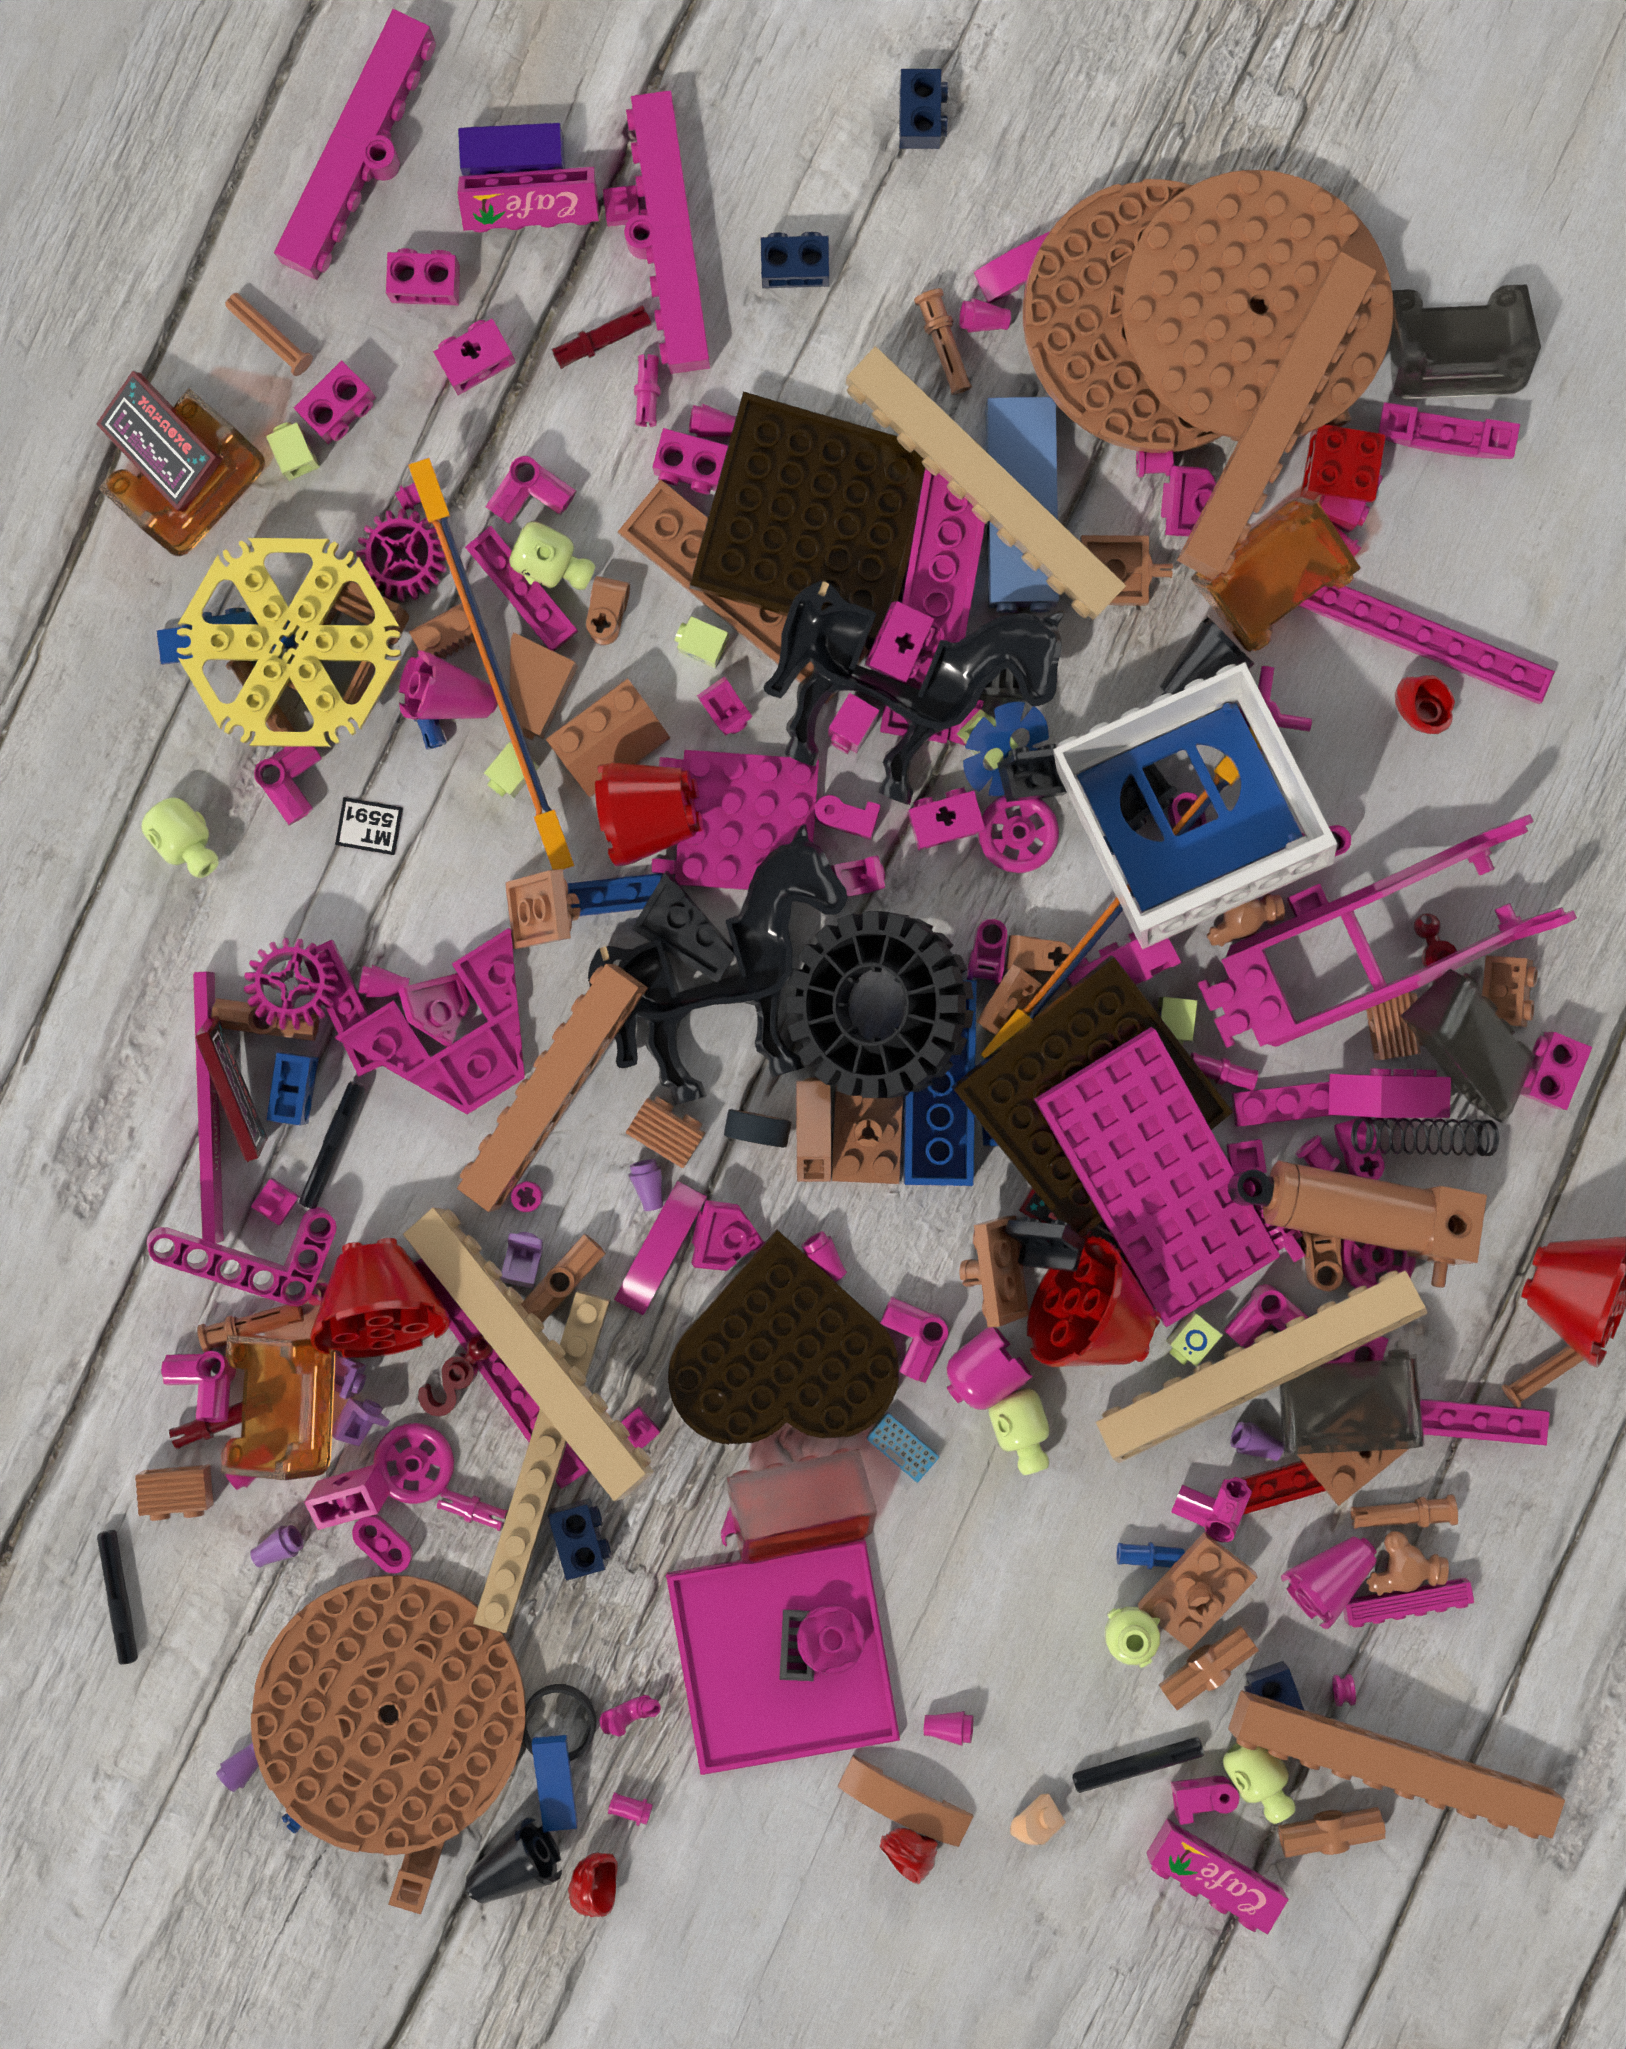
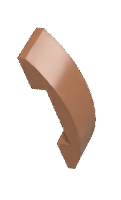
(904, 1804)
(415, 1879)

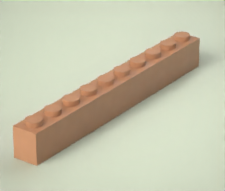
(1277, 416)
(1396, 1765)

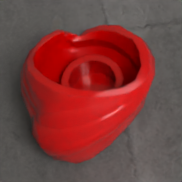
(1425, 703)
(910, 1853)
(594, 1885)

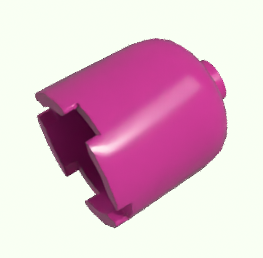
(985, 1371)

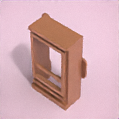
(356, 605)

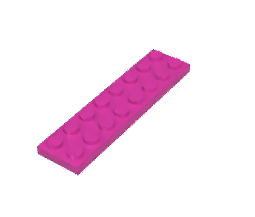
(939, 578)

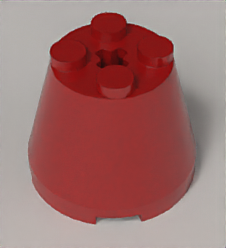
(645, 809)

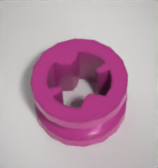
(516, 1199)
(1344, 1690)

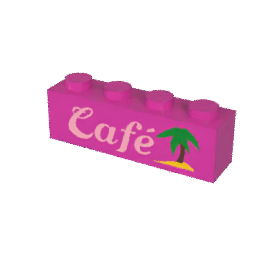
(528, 199)
(1217, 1877)

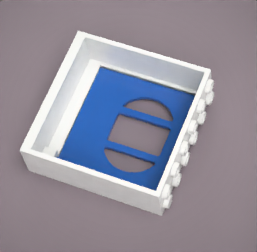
(1222, 861)

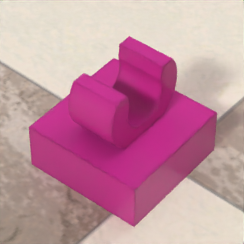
(620, 204)
(275, 1201)
(640, 1428)

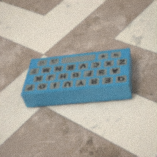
(902, 1447)

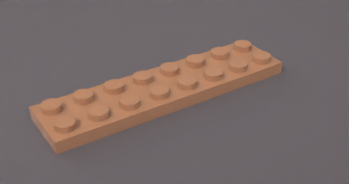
(670, 536)

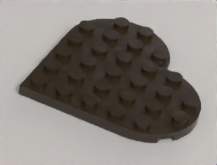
(781, 1351)

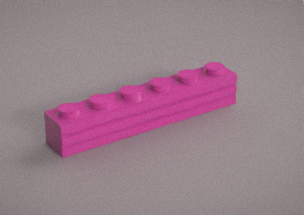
(1399, 1604)

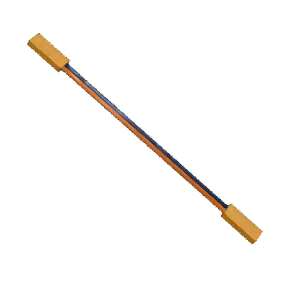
(437, 510)
(1225, 771)

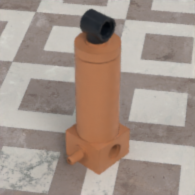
(1427, 1223)

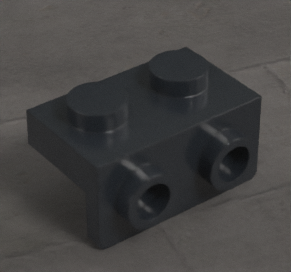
(1030, 774)
(1133, 803)
(1047, 1244)

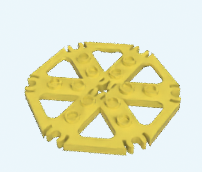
(306, 670)

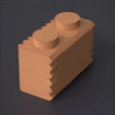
(444, 633)
(1389, 1032)
(666, 1131)
(174, 1491)

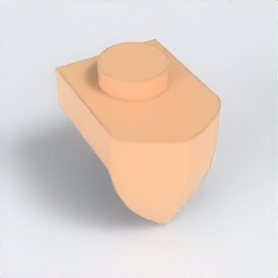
(1037, 1821)

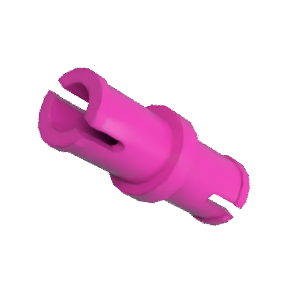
(647, 390)
(1224, 1072)
(472, 1509)

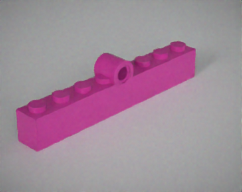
(355, 144)
(669, 232)

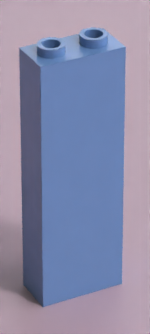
(1025, 445)

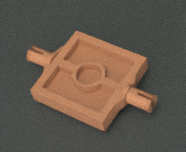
(1131, 562)

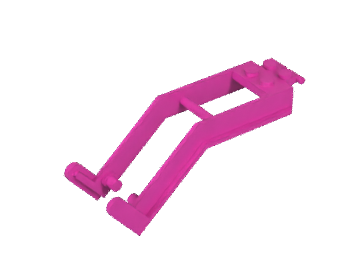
(1255, 997)

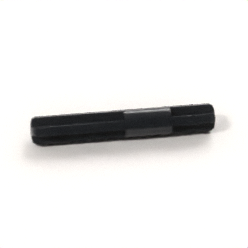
(332, 1144)
(117, 1597)
(1138, 1764)

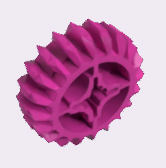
(411, 544)
(276, 981)

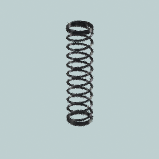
(1478, 1135)

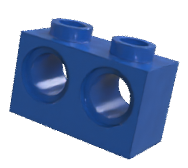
(292, 1088)

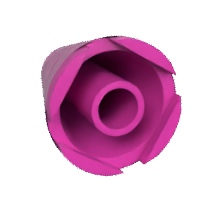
(443, 691)
(1330, 1579)

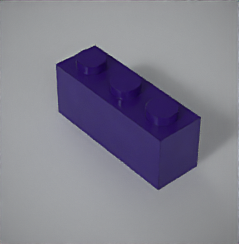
(511, 148)

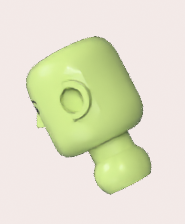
(547, 557)
(180, 836)
(1020, 1427)
(1132, 1635)
(1260, 1779)

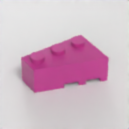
(1137, 962)
(1390, 1095)

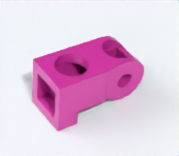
(846, 818)
(1203, 1796)

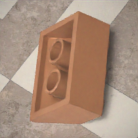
(609, 731)

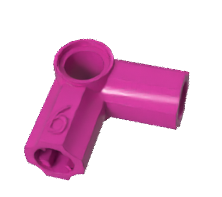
(514, 493)
(285, 792)
(1253, 1320)
(922, 1350)
(196, 1370)
(1218, 1515)

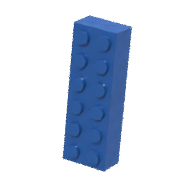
(941, 1125)

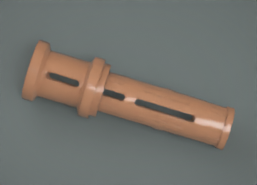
(939, 326)
(216, 1334)
(1420, 1512)

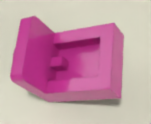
(725, 707)
(861, 875)

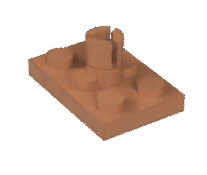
(540, 909)
(867, 1139)
(997, 1273)
(1348, 1471)
(1198, 1590)

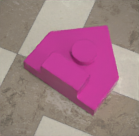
(1185, 498)
(436, 1006)
(722, 1236)

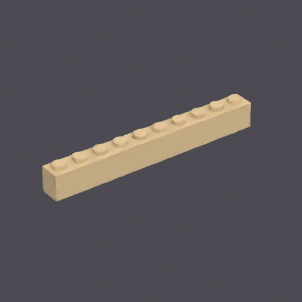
(983, 483)
(529, 1353)
(1261, 1366)
(537, 1476)

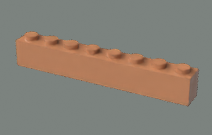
(551, 1087)

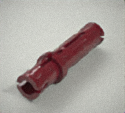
(588, 343)
(197, 1429)

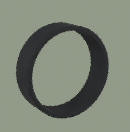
(577, 1694)

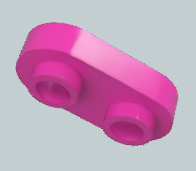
(380, 1545)

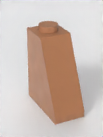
(537, 684)
(813, 1130)

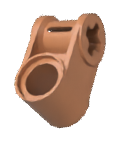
(608, 604)
(1032, 953)
(1322, 1255)

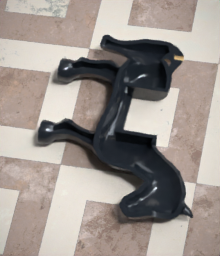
(948, 693)
(763, 957)

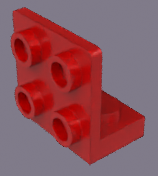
(1343, 464)

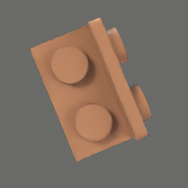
(1508, 986)
(1013, 992)

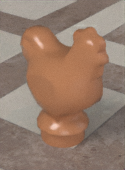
(1247, 919)
(1407, 1567)

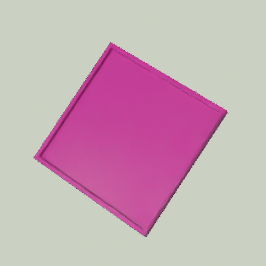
(731, 1654)

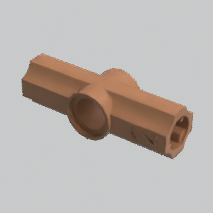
(242, 1017)
(575, 1265)
(1208, 1667)
(1331, 1832)

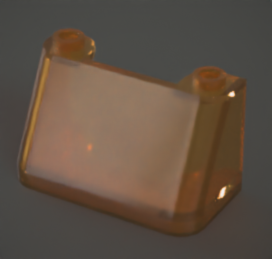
(156, 516)
(1277, 570)
(283, 1408)

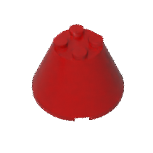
(1580, 1292)
(376, 1304)
(1091, 1313)

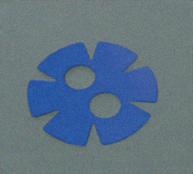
(987, 737)

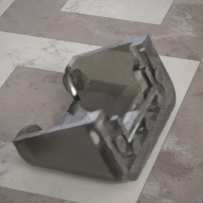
(1463, 347)
(1354, 1406)

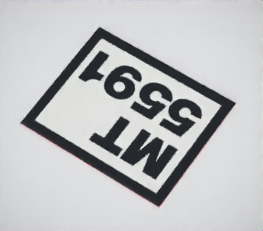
(368, 826)

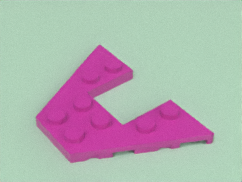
(475, 1065)

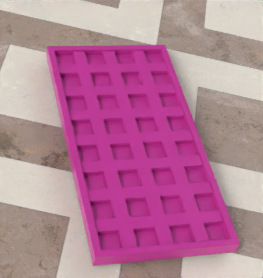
(1157, 1176)

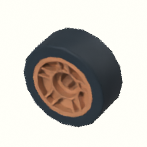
(757, 1128)

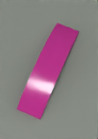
(1008, 271)
(1448, 434)
(660, 1247)

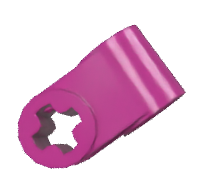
(988, 954)
(1354, 1159)

